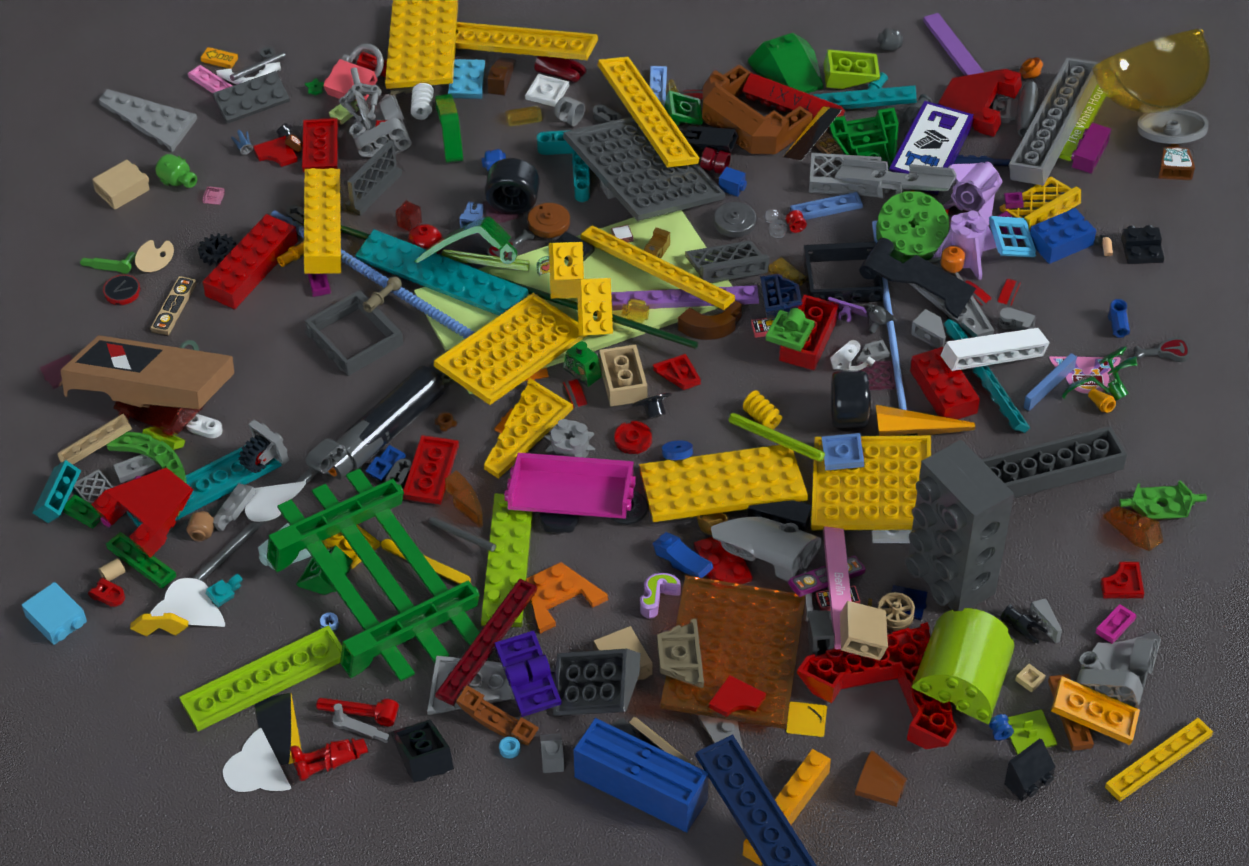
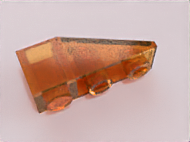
(1135, 527)

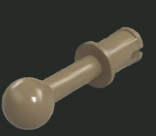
(376, 298)

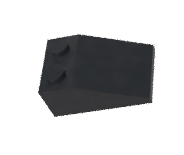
(423, 750)

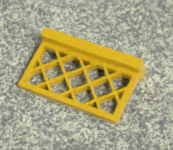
(1059, 204)

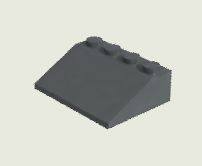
(596, 681)

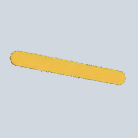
(441, 569)

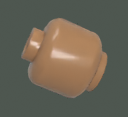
(200, 526)

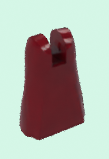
(564, 68)

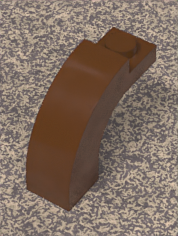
(709, 327)

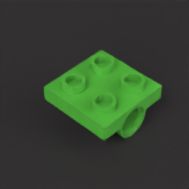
(790, 329)

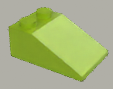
(849, 68)

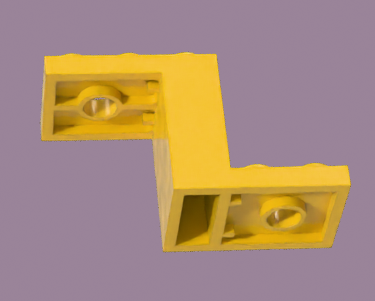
(591, 293)

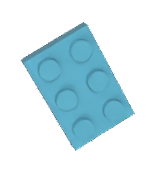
(468, 79)

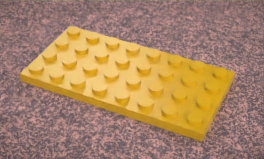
(421, 43)
(510, 348)
(721, 482)

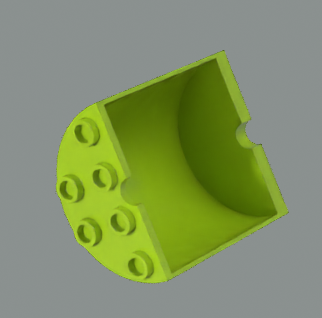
(966, 662)

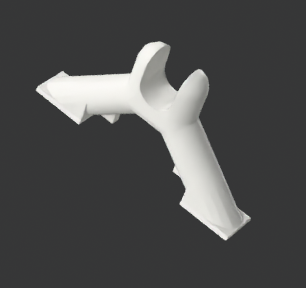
(271, 67)

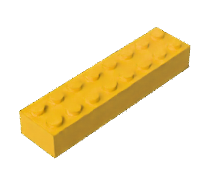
(322, 221)

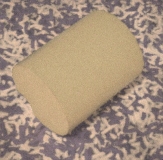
(112, 570)

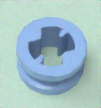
(327, 617)

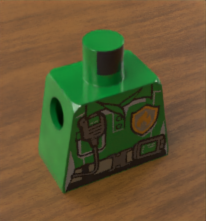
(582, 363)

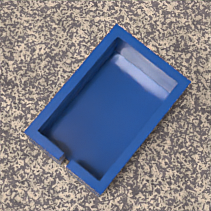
(1062, 235)

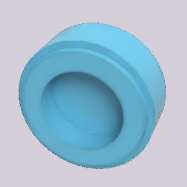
(509, 747)

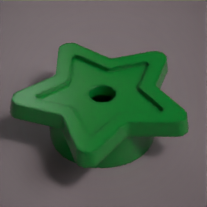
(315, 87)

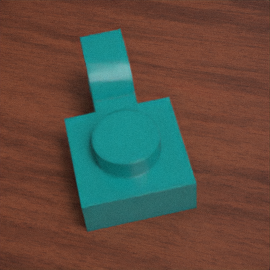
(223, 592)

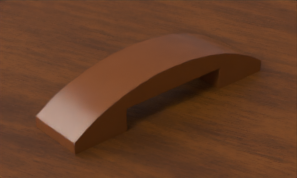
(494, 718)

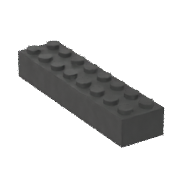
(1059, 462)

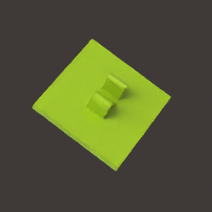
(1029, 728)

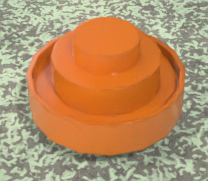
(1031, 68)

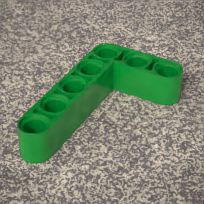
(450, 126)

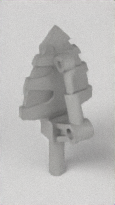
(357, 92)

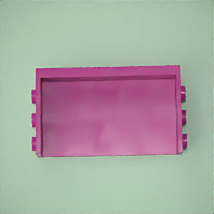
(571, 485)

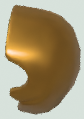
(709, 520)

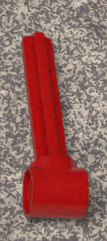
(384, 711)

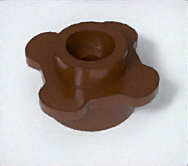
(445, 421)

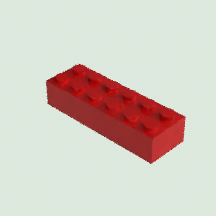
(250, 261)

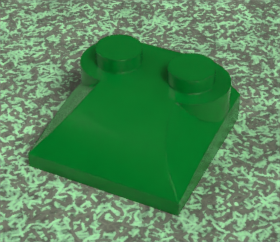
(683, 108)

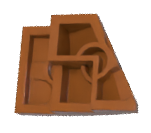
(880, 781)

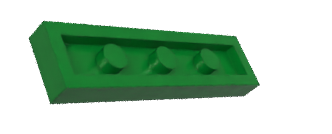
(149, 567)

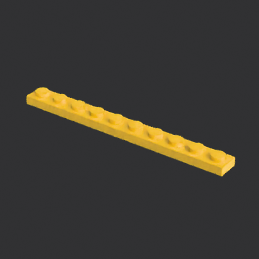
(658, 267)

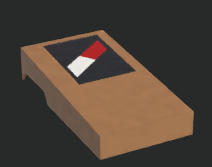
(147, 373)

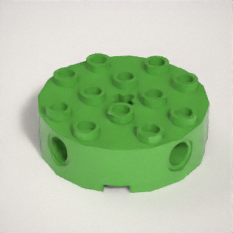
(913, 224)

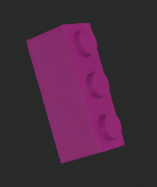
(1091, 147)

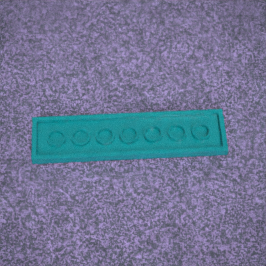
(217, 481)

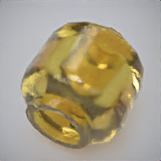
(636, 310)

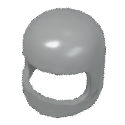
(569, 107)

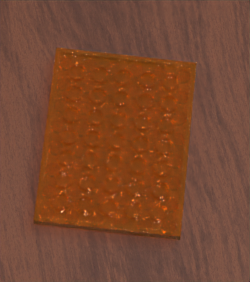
(741, 635)

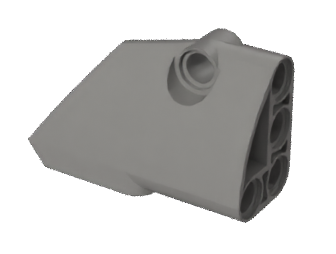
(373, 139)
(770, 541)
(1120, 667)

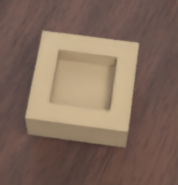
(1030, 678)

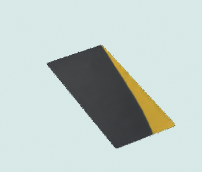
(812, 133)
(279, 725)

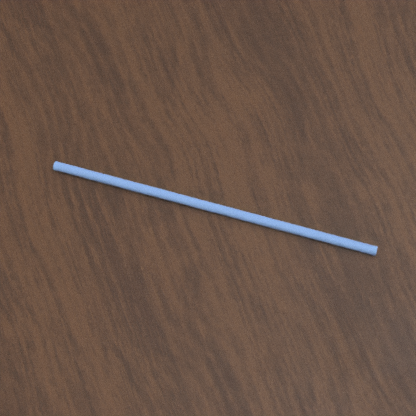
(892, 340)

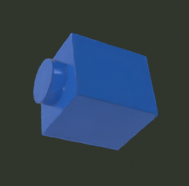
(732, 181)

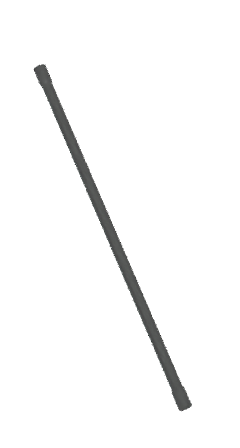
(243, 535)

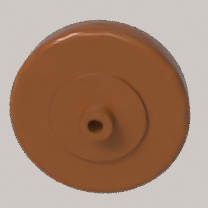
(548, 220)

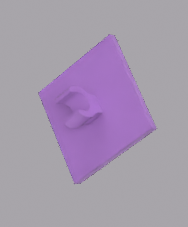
(848, 308)

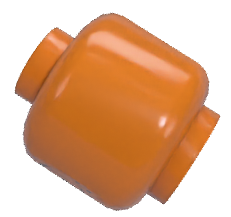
(952, 259)

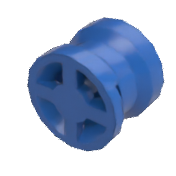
(1000, 727)

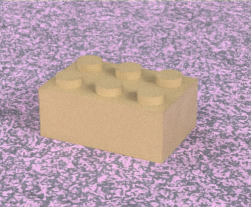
(623, 375)

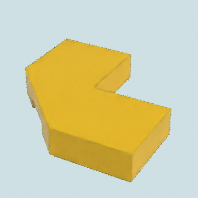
(169, 622)

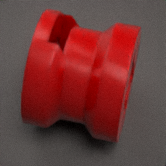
(796, 221)

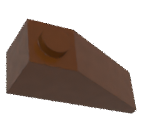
(500, 76)

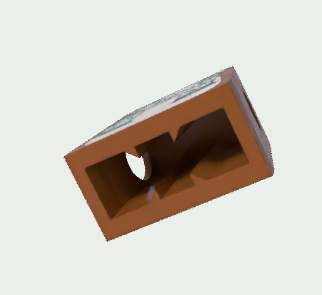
(1176, 163)

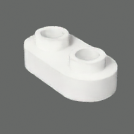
(202, 425)

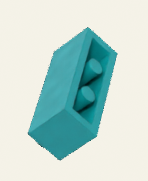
(56, 491)

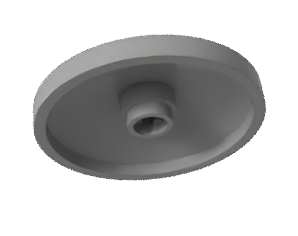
(1173, 126)

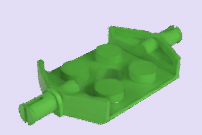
(1177, 500)

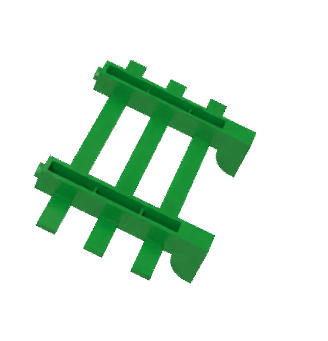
(412, 620)

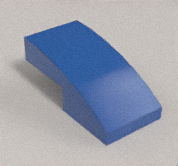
(381, 466)

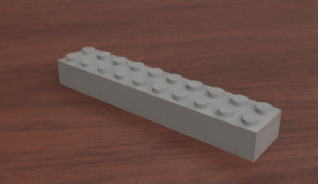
(1053, 122)

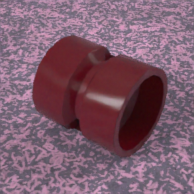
(713, 160)

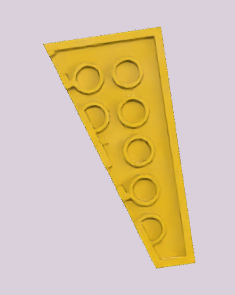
(527, 424)

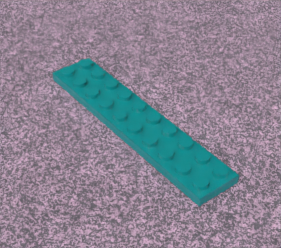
(440, 273)

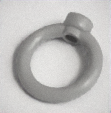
(352, 57)

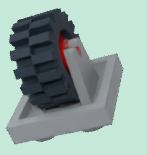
(262, 448)

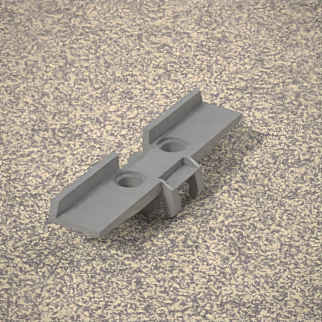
(876, 173)

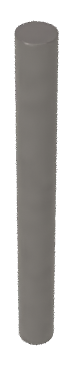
(257, 66)

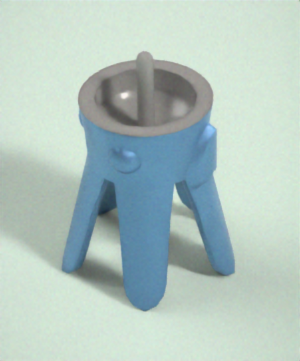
(244, 144)

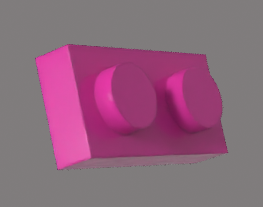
(1115, 623)

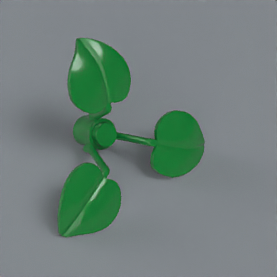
(1116, 386)

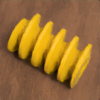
(761, 410)

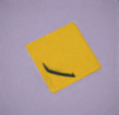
(806, 719)

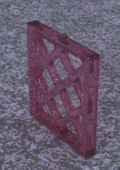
(878, 375)

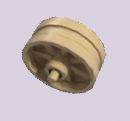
(895, 610)

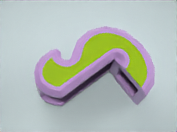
(653, 586)

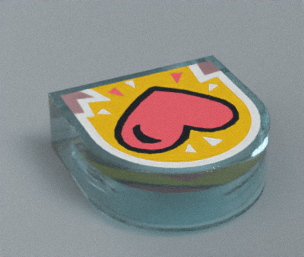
(543, 265)

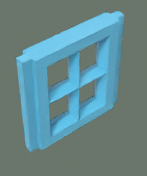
(1009, 222)

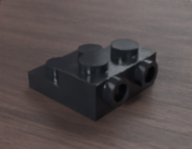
(1142, 245)

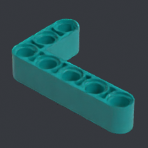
(553, 143)

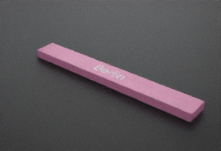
(837, 576)

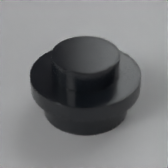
(284, 130)

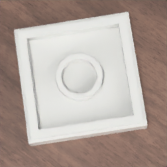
(547, 90)

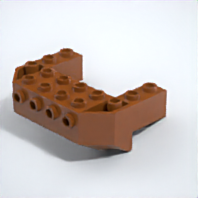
(754, 131)

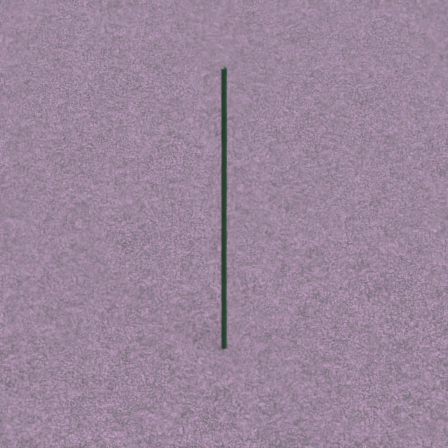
(574, 305)

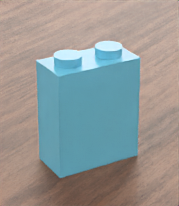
(54, 613)

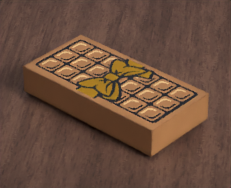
(828, 145)

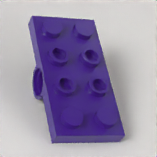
(528, 673)

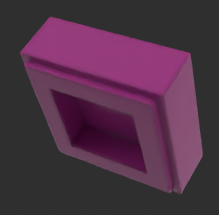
(1013, 200)

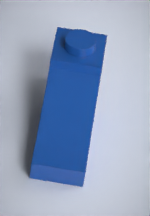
(681, 557)

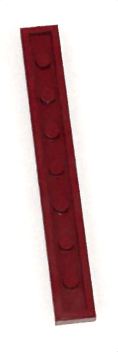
(485, 642)

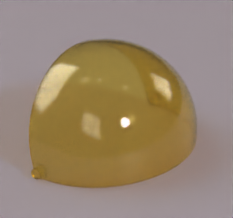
(1156, 73)

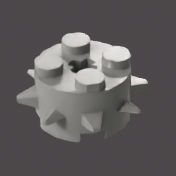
(569, 439)

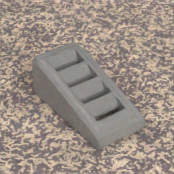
(1043, 615)

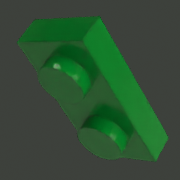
(82, 511)

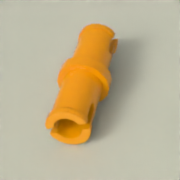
(292, 254)

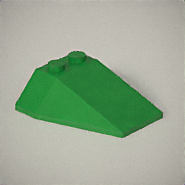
(789, 62)
(868, 136)

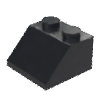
(1030, 770)

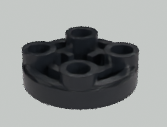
(558, 522)

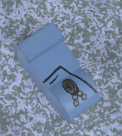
(472, 213)

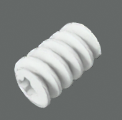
(422, 101)

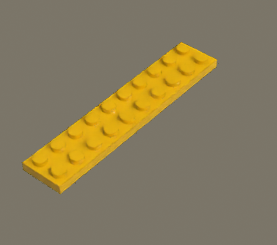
(525, 41)
(648, 112)

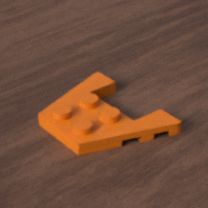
(557, 586)

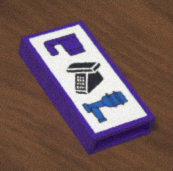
(933, 138)

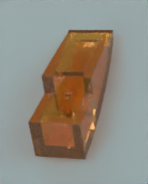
(464, 497)

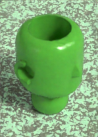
(175, 171)

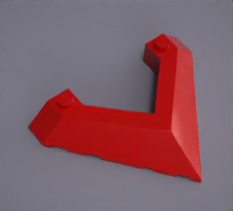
(838, 670)

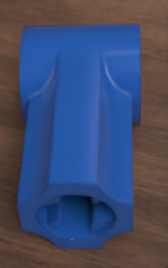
(1118, 318)

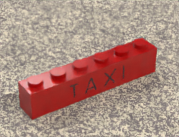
(783, 96)

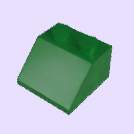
(315, 580)

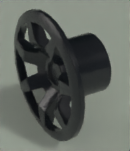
(654, 407)

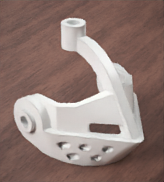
(846, 355)

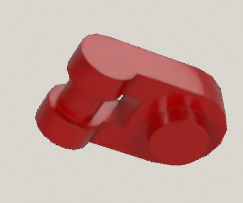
(112, 595)

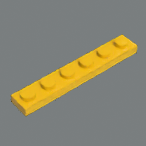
(1158, 759)

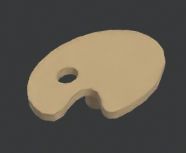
(149, 258)

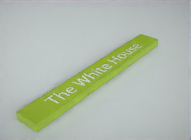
(1085, 120)

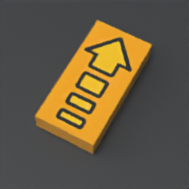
(219, 58)

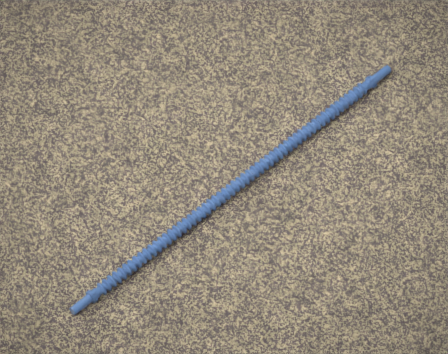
(382, 280)

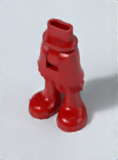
(335, 754)

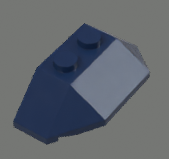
(779, 294)

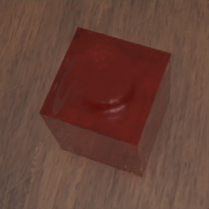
(408, 216)

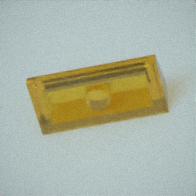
(523, 115)

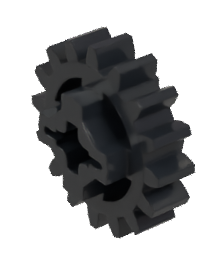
(215, 248)

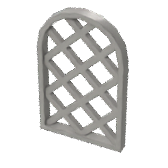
(89, 478)

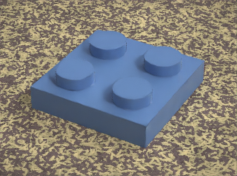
(842, 451)

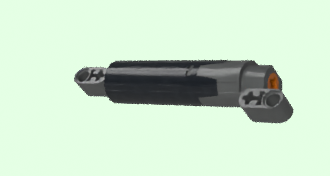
(379, 423)

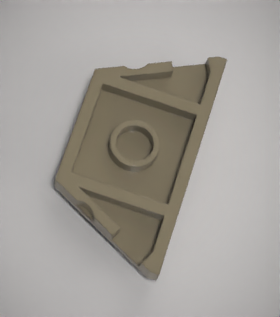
(680, 654)

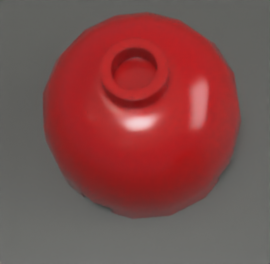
(424, 236)

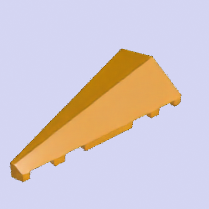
(901, 422)

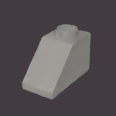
(929, 329)
(552, 753)

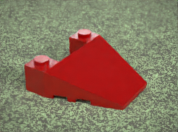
(975, 94)
(152, 501)

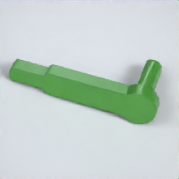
(122, 266)

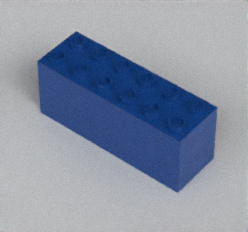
(641, 775)

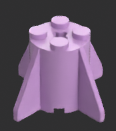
(975, 188)
(971, 235)

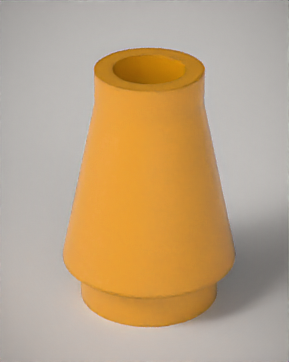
(1102, 400)

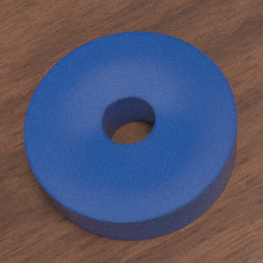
(677, 450)

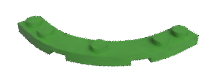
(152, 448)

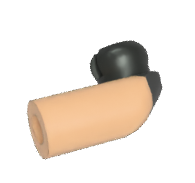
(1104, 242)

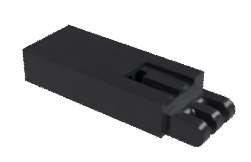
(715, 138)

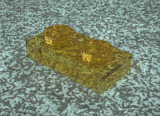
(787, 271)

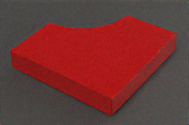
(276, 151)
(1124, 583)
(736, 696)

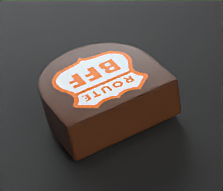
(294, 142)

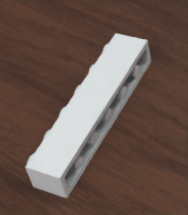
(994, 349)

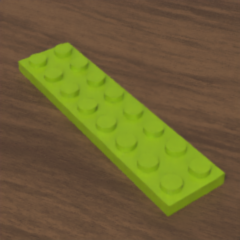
(510, 558)
(262, 678)

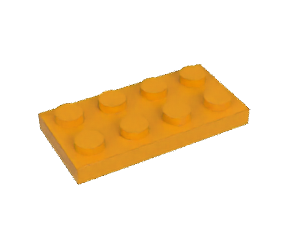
(1095, 710)

